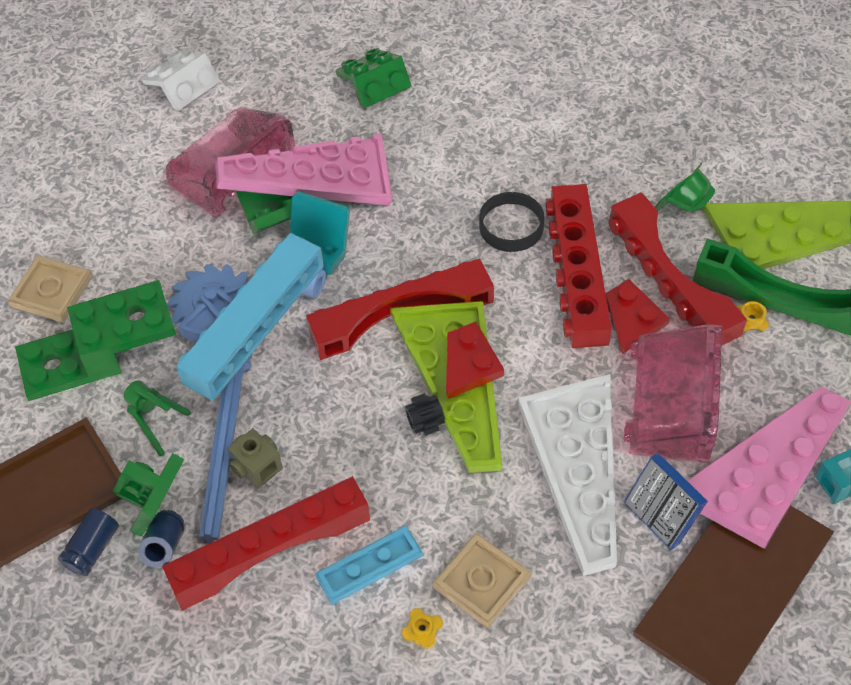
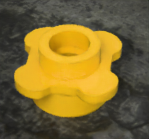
(756, 310)
(427, 637)

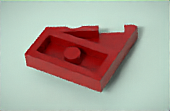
(633, 314)
(469, 360)

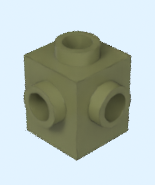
(254, 458)

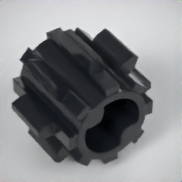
(425, 414)

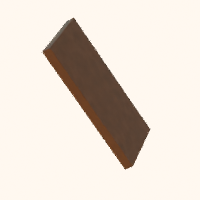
(53, 488)
(730, 597)

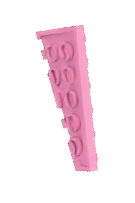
(326, 170)
(762, 475)

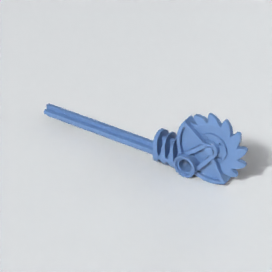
(198, 307)

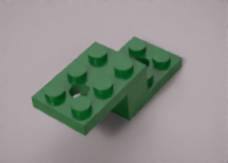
(98, 333)

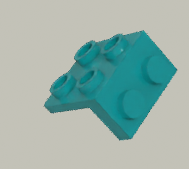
(323, 225)

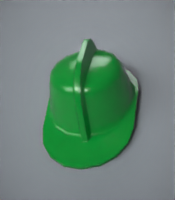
(690, 194)

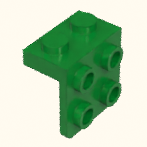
(375, 76)

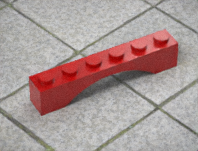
(637, 226)
(340, 326)
(220, 562)

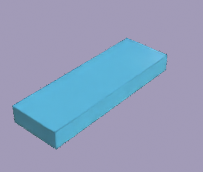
(368, 564)

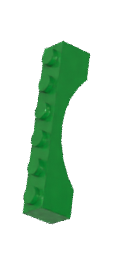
(732, 273)

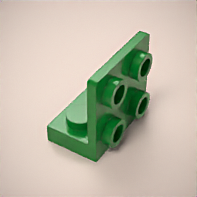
(264, 209)

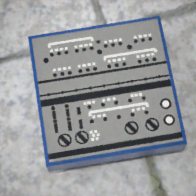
(665, 501)

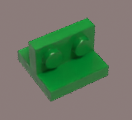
(146, 489)

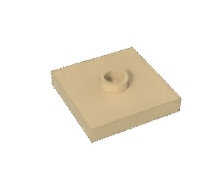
(50, 288)
(482, 580)

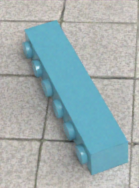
(250, 316)

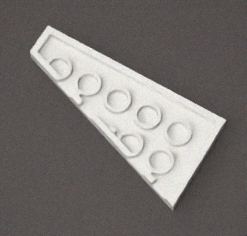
(576, 454)

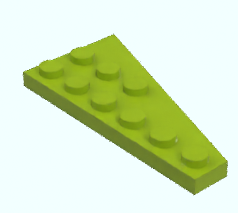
(781, 230)
(470, 415)

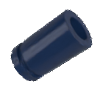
(161, 539)
(88, 542)

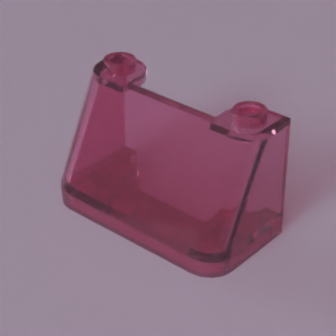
(239, 133)
(676, 393)

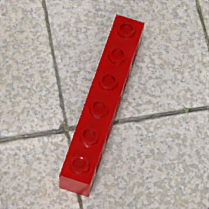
(579, 267)

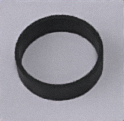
(511, 198)

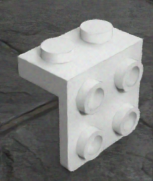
(183, 77)

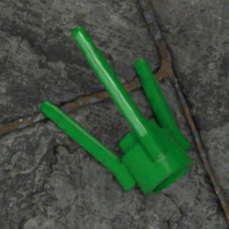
(144, 400)

